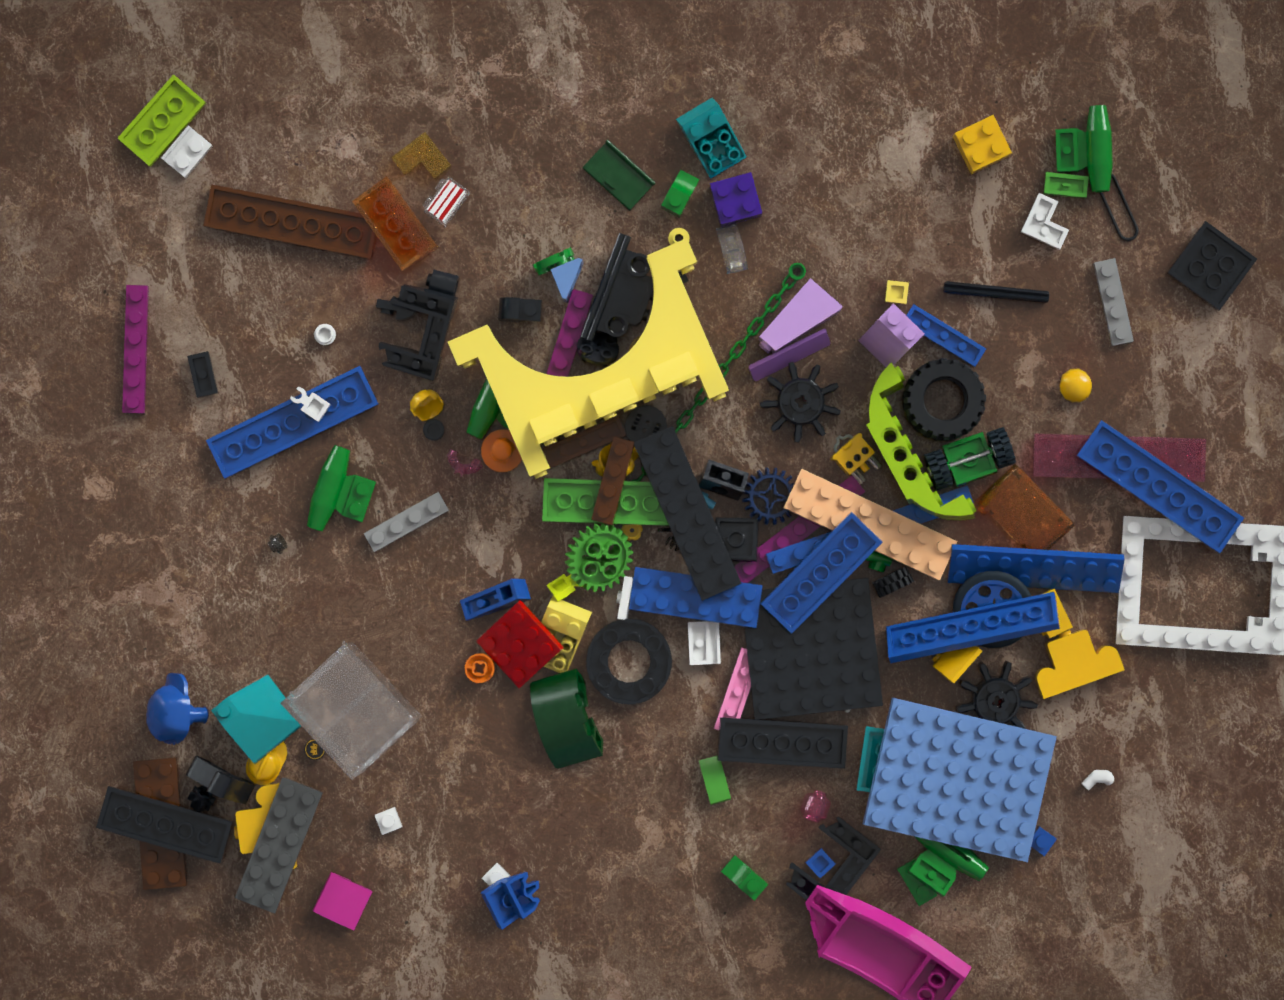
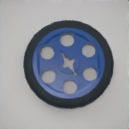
(996, 582)

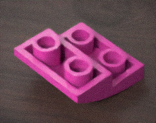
(342, 901)

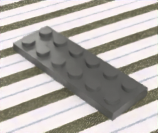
(278, 845)

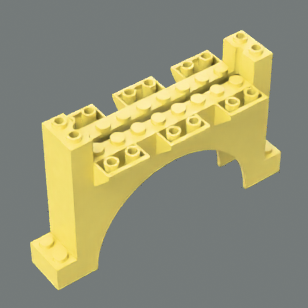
(550, 406)

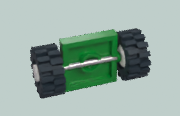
(969, 459)

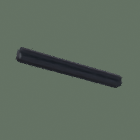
(996, 292)

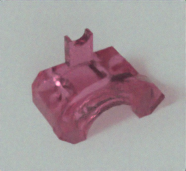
(461, 468)

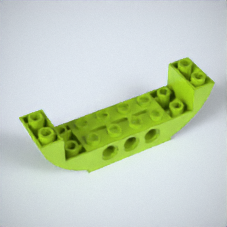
(883, 426)

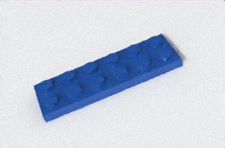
(821, 572)
(677, 596)

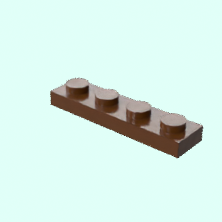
(583, 442)
(613, 480)

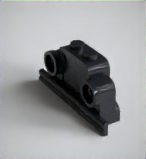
(621, 293)

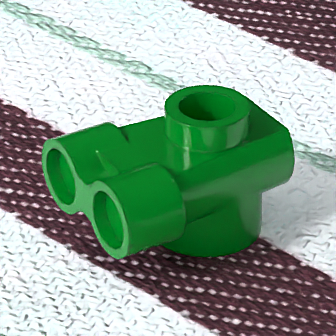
(878, 561)

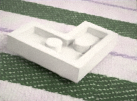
(1039, 224)

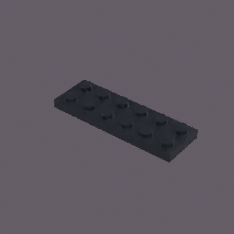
(782, 742)
(164, 824)

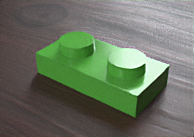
(1065, 185)

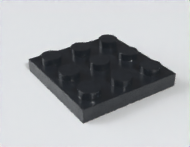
(1212, 266)

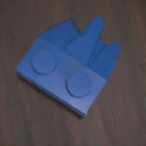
(511, 899)

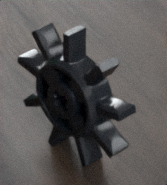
(789, 408)
(998, 686)

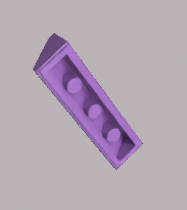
(789, 354)

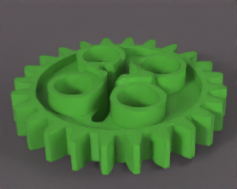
(595, 574)

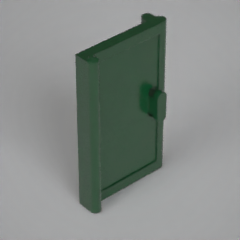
(622, 176)

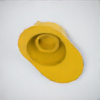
(268, 767)

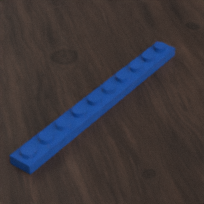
(796, 553)

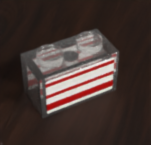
(446, 201)

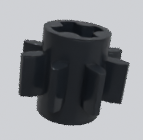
(201, 799)

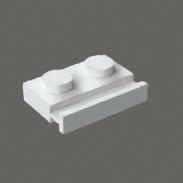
(187, 151)
(704, 643)

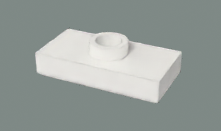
(623, 598)

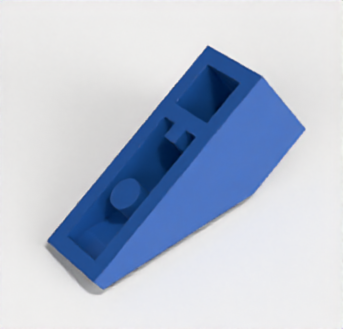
(495, 599)

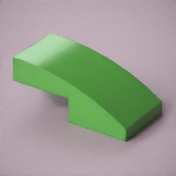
(714, 780)

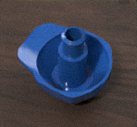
(170, 711)

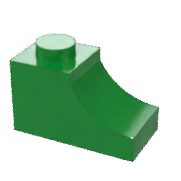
(679, 193)
(744, 877)

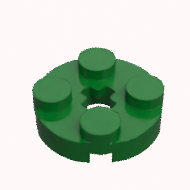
(549, 263)

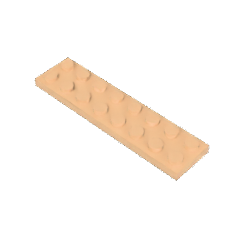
(901, 537)

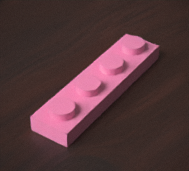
(737, 690)

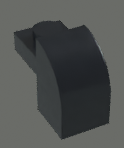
(388, 308)
(519, 309)

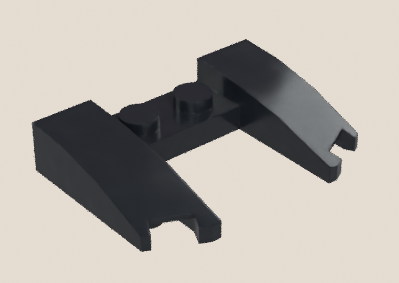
(427, 360)
(862, 854)

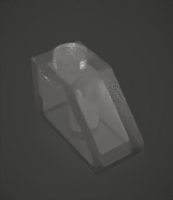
(732, 249)

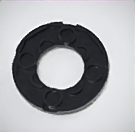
(618, 690)

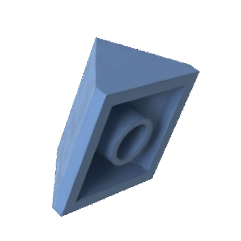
(566, 277)

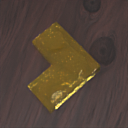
(421, 151)

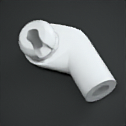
(1098, 776)

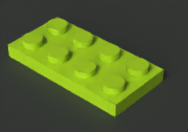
(162, 120)

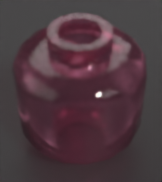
(815, 806)

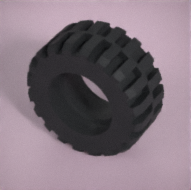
(944, 370)

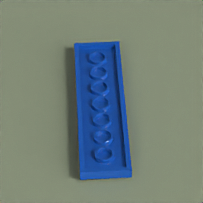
(288, 425)
(1160, 487)
(1040, 567)
(972, 627)

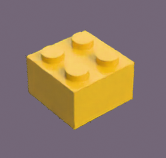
(982, 144)

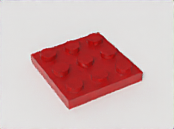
(519, 644)

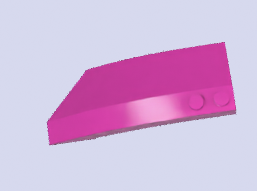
(883, 948)

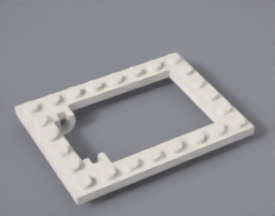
(1261, 634)

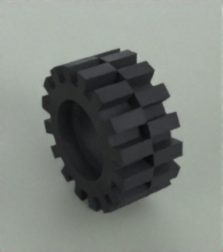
(893, 582)

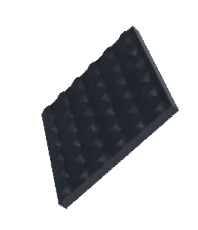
(822, 664)

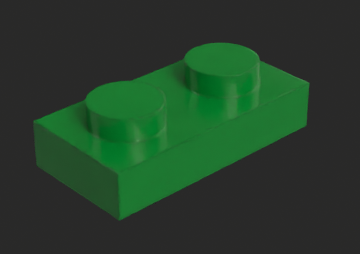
(918, 890)

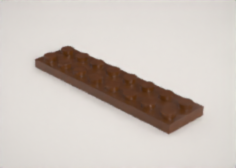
(289, 221)

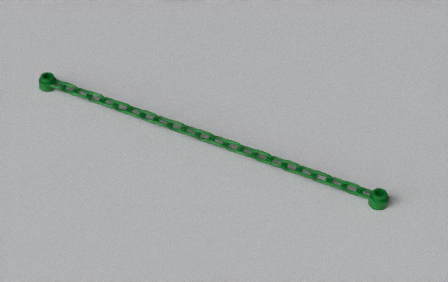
(742, 343)

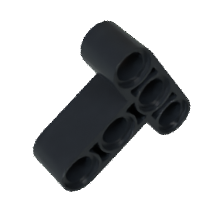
(220, 781)

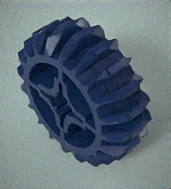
(752, 493)

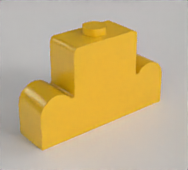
(1075, 663)
(252, 820)

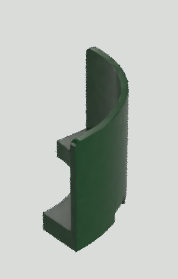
(562, 719)

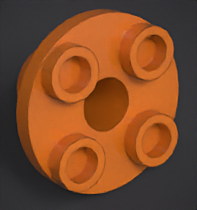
(500, 451)

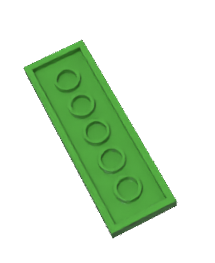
(575, 501)

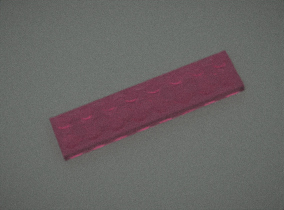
(1057, 456)

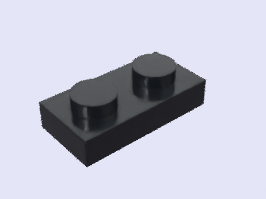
(202, 374)

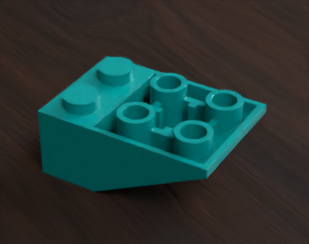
(711, 137)

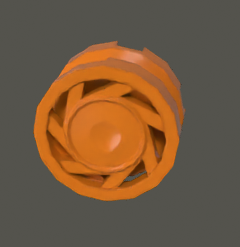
(479, 668)

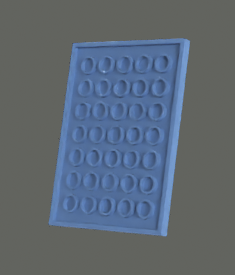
(959, 780)

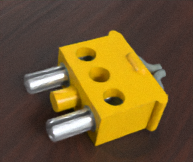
(847, 452)

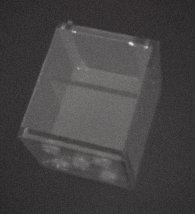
(351, 710)

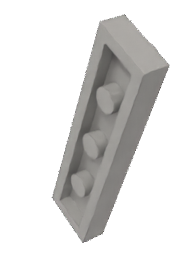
(1113, 302)
(406, 522)

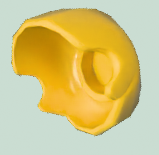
(1075, 385)
(426, 404)

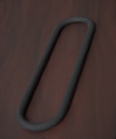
(1128, 209)

